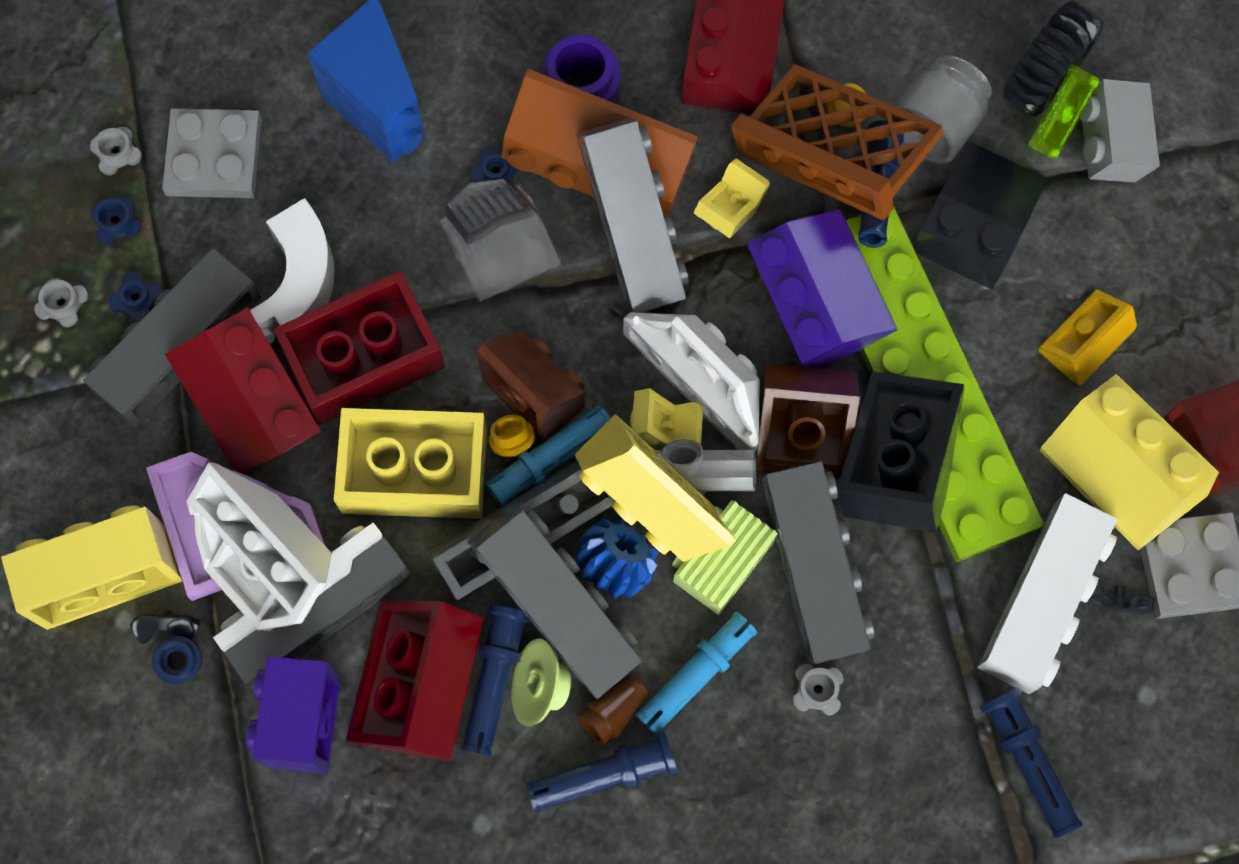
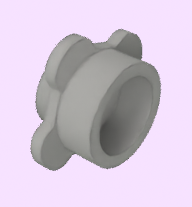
(109, 140)
(50, 295)
(828, 679)

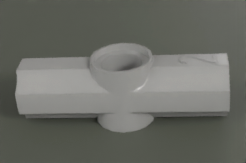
(712, 468)

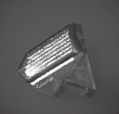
(497, 236)

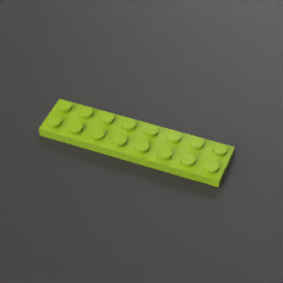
(985, 491)

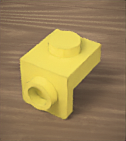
(733, 199)
(662, 422)

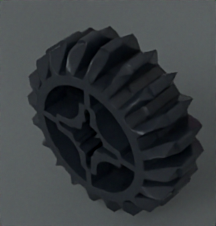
(1048, 59)

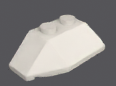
(702, 370)
(257, 548)

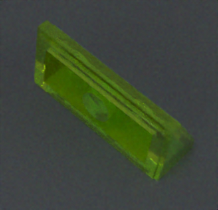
(1064, 112)

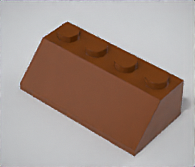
(545, 140)

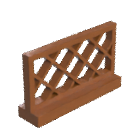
(811, 164)

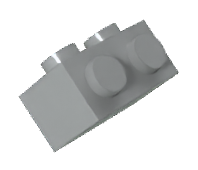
(1120, 132)

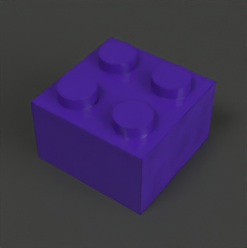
(295, 715)

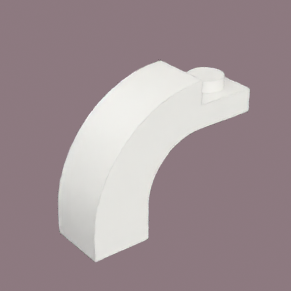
(308, 272)

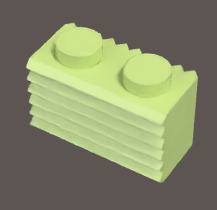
(720, 574)

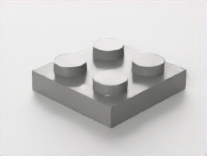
(212, 153)
(1194, 566)

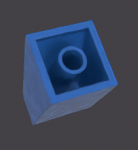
(368, 82)

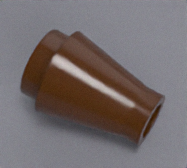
(608, 715)

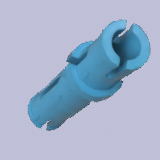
(541, 461)
(696, 673)

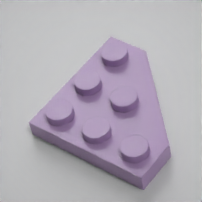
(172, 486)

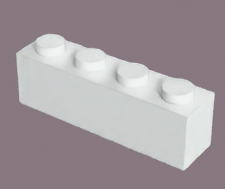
(1048, 594)

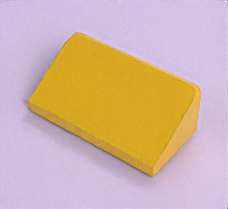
(1089, 336)

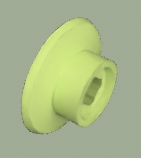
(539, 683)

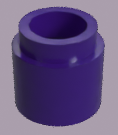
(588, 56)

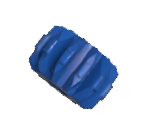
(616, 558)

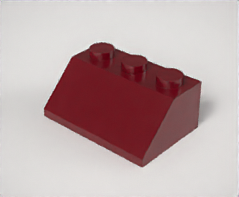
(732, 54)
(242, 392)
(415, 678)

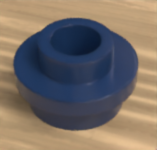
(162, 656)

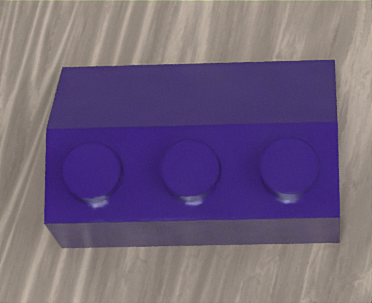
(822, 288)

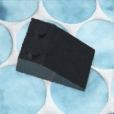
(980, 215)
(902, 452)

